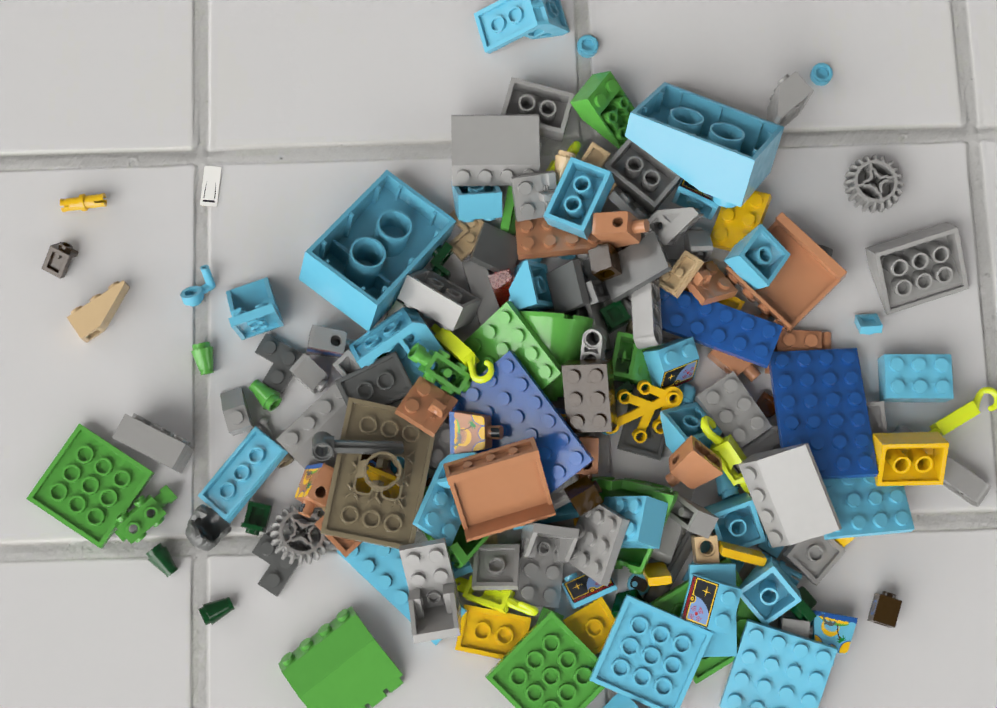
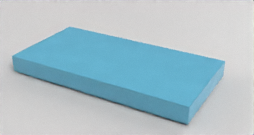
(242, 474)
(720, 644)

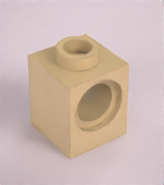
(711, 556)

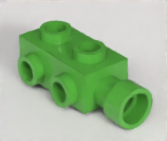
(443, 369)
(139, 516)

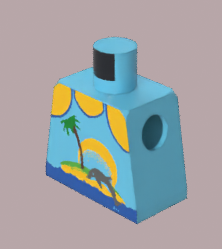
(833, 630)

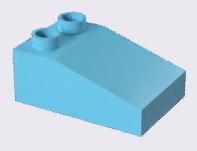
(706, 142)
(373, 248)

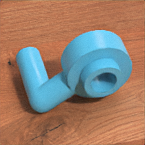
(194, 295)

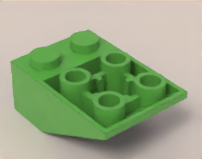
(604, 107)
(629, 360)

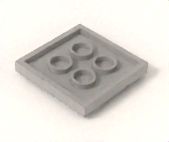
(599, 542)

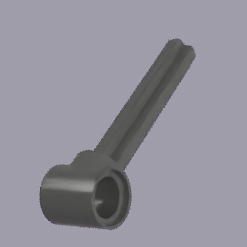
(350, 446)
(674, 568)

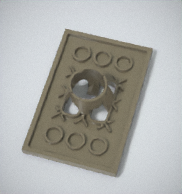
(371, 515)

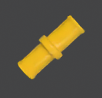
(83, 202)

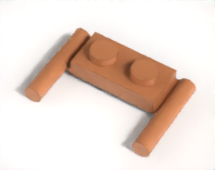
(802, 340)

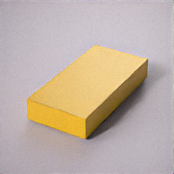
(741, 553)
(657, 574)

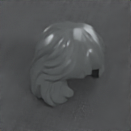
(206, 528)

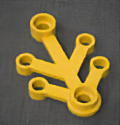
(646, 408)

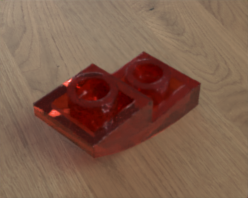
(500, 284)

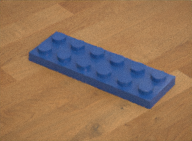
(720, 327)

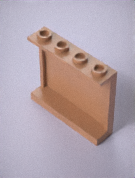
(801, 281)
(499, 489)

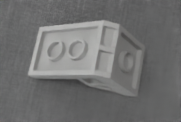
(674, 221)
(542, 563)
(432, 590)

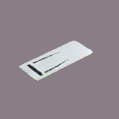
(210, 186)

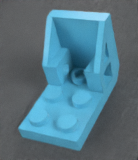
(513, 19)
(253, 309)
(402, 327)
(438, 510)

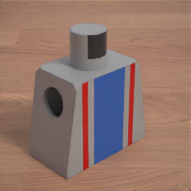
(320, 342)

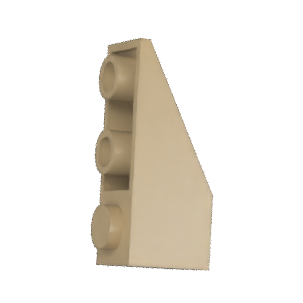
(97, 314)

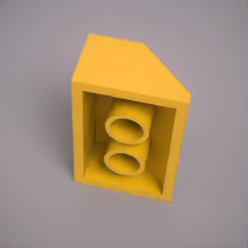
(910, 458)

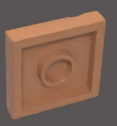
(711, 285)
(426, 406)

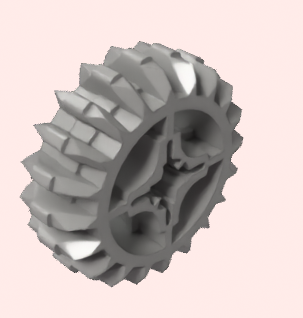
(871, 167)
(305, 542)

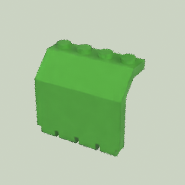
(341, 666)

